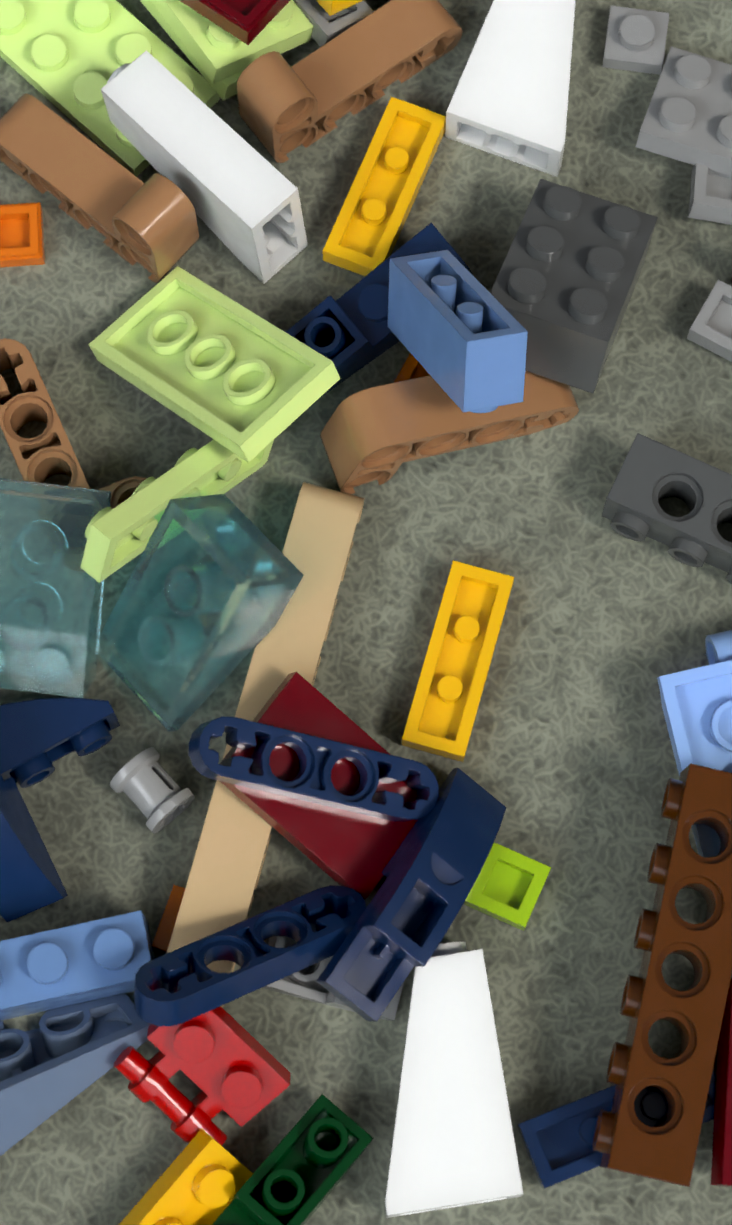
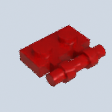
(219, 1059)

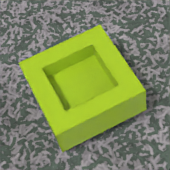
(508, 886)

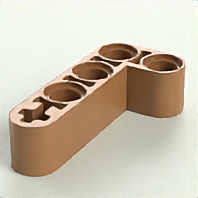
(345, 75)
(139, 219)
(417, 420)
(50, 451)

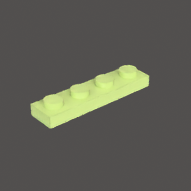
(124, 531)

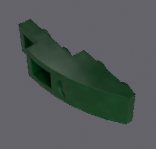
(299, 1170)

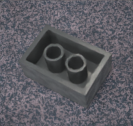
(572, 279)

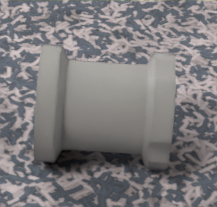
(152, 789)

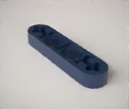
(315, 767)
(183, 987)

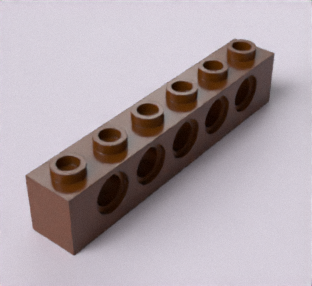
(670, 1148)

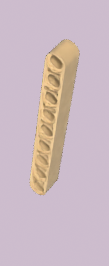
(233, 834)

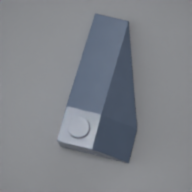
(60, 1060)

